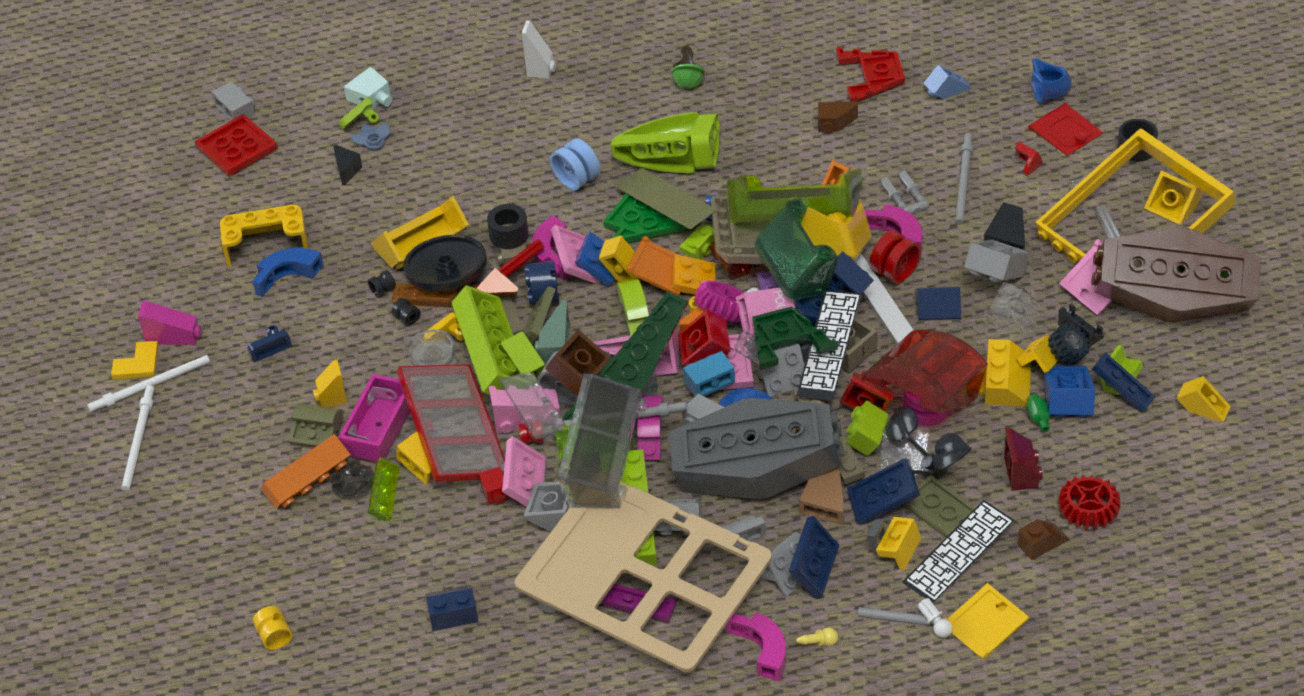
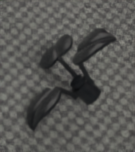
(948, 448)

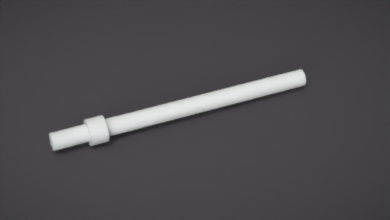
(110, 399)
(145, 406)

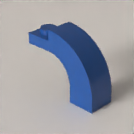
(286, 262)

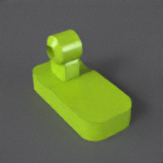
(364, 109)

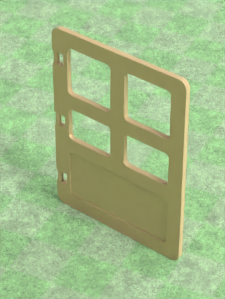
(599, 544)

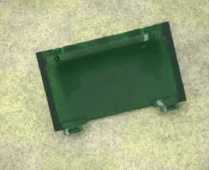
(792, 257)

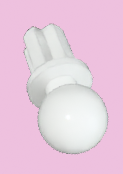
(942, 627)

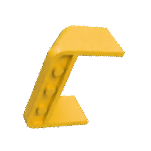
(441, 221)
(839, 231)

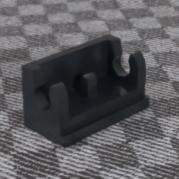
(1094, 335)

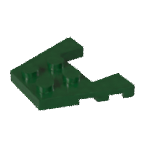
(782, 329)

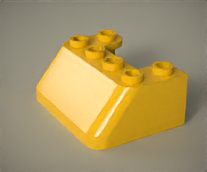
(234, 226)

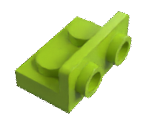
(699, 242)

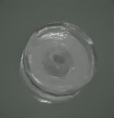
(432, 348)

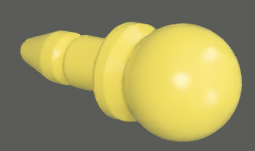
(825, 637)

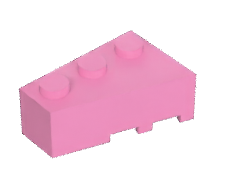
(506, 415)

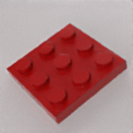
(236, 145)

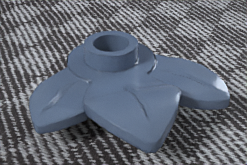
(372, 137)

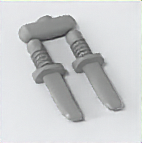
(912, 188)

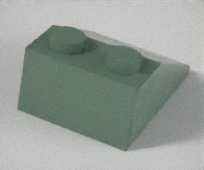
(554, 332)

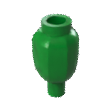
(1038, 411)

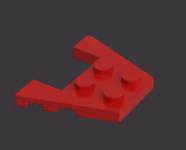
(880, 70)

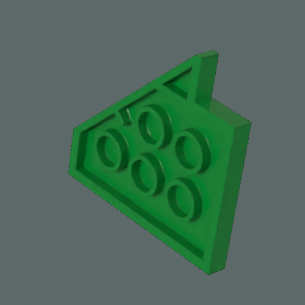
(636, 219)

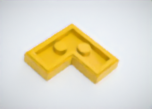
(141, 365)

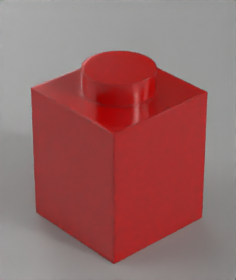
(492, 484)

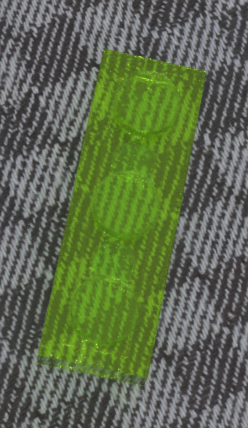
(383, 489)

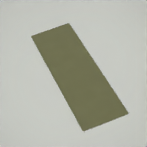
(666, 198)

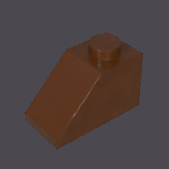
(836, 115)
(1040, 538)

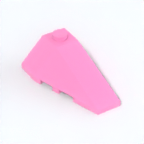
(668, 363)

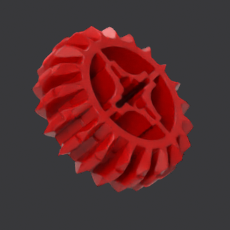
(1088, 496)

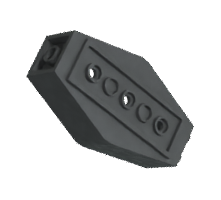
(759, 466)

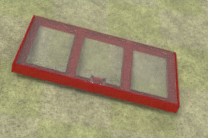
(451, 421)

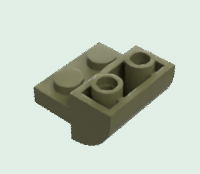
(313, 424)

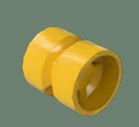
(272, 627)

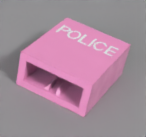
(760, 302)

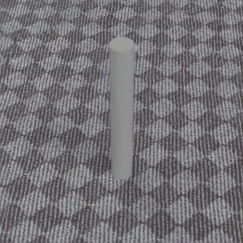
(892, 616)

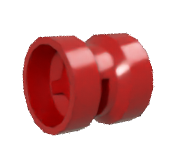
(526, 436)

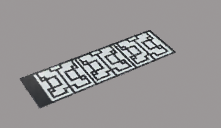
(823, 370)
(958, 551)

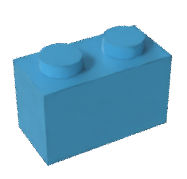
(709, 374)

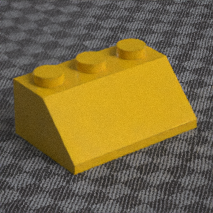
(1005, 378)

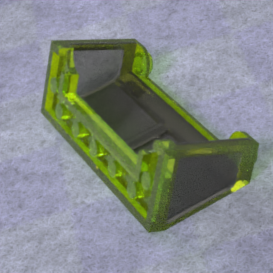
(753, 203)

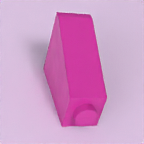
(168, 325)

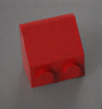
(703, 338)
(860, 391)

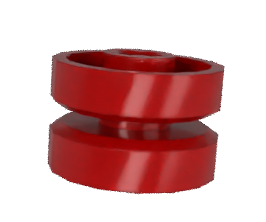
(895, 257)

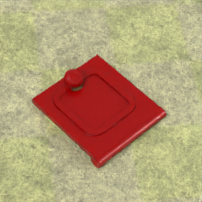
(1063, 127)

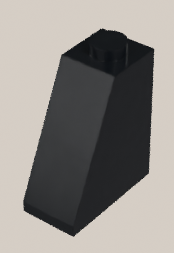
(1007, 226)

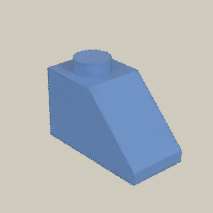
(945, 83)

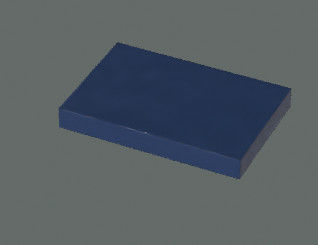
(883, 491)
(814, 557)

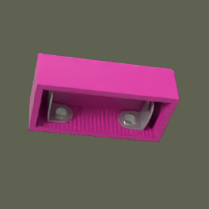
(381, 404)

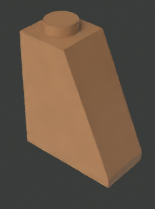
(824, 497)

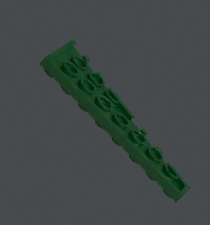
(643, 350)

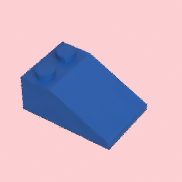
(1069, 391)

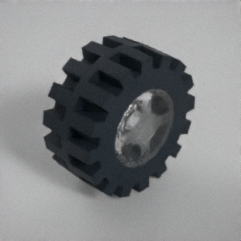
(1069, 344)

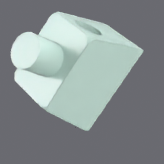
(369, 85)

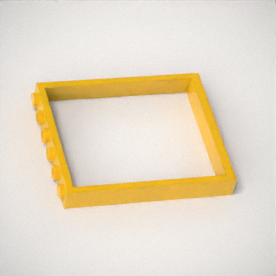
(1109, 166)

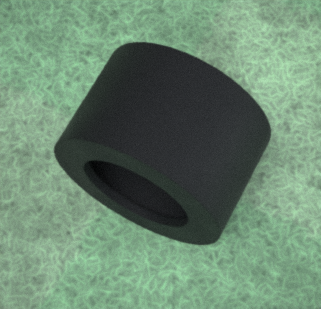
(1129, 128)
(507, 236)

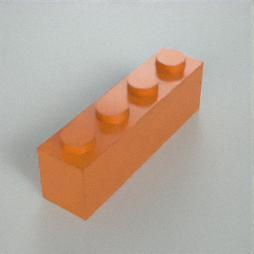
(306, 471)

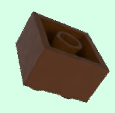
(575, 359)

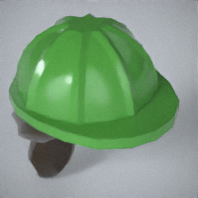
(686, 72)

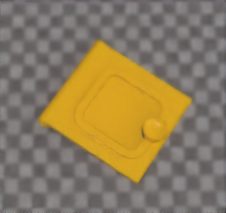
(982, 624)

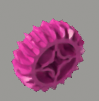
(719, 299)

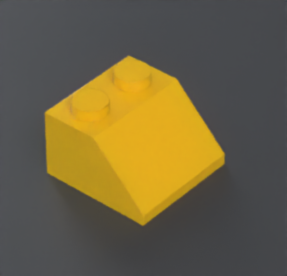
(1173, 198)

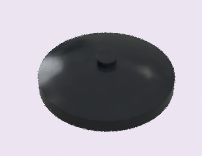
(445, 262)

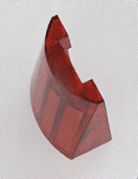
(934, 367)

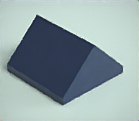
(938, 303)

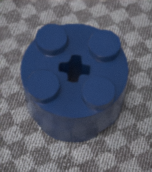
(538, 278)

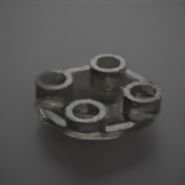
(352, 481)

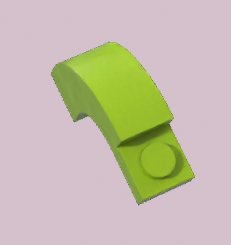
(633, 302)

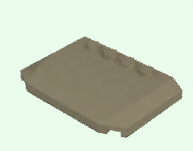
(734, 240)

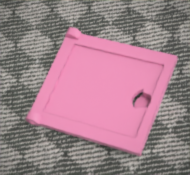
(1080, 278)

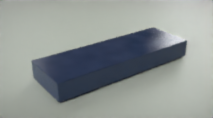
(1123, 382)

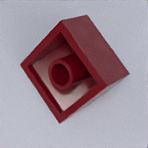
(1021, 461)

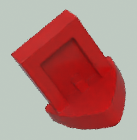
(1032, 157)

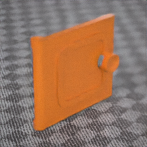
(653, 265)

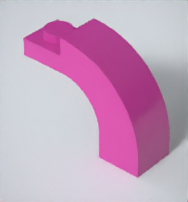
(895, 219)
(544, 234)
(650, 430)
(768, 636)

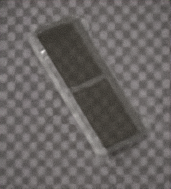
(599, 443)

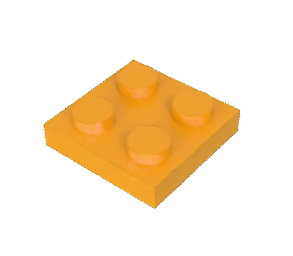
(690, 273)

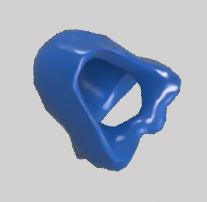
(1049, 81)

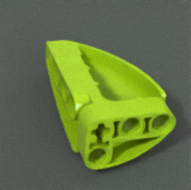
(671, 143)

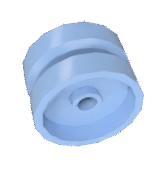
(575, 164)

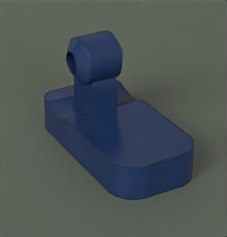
(269, 345)

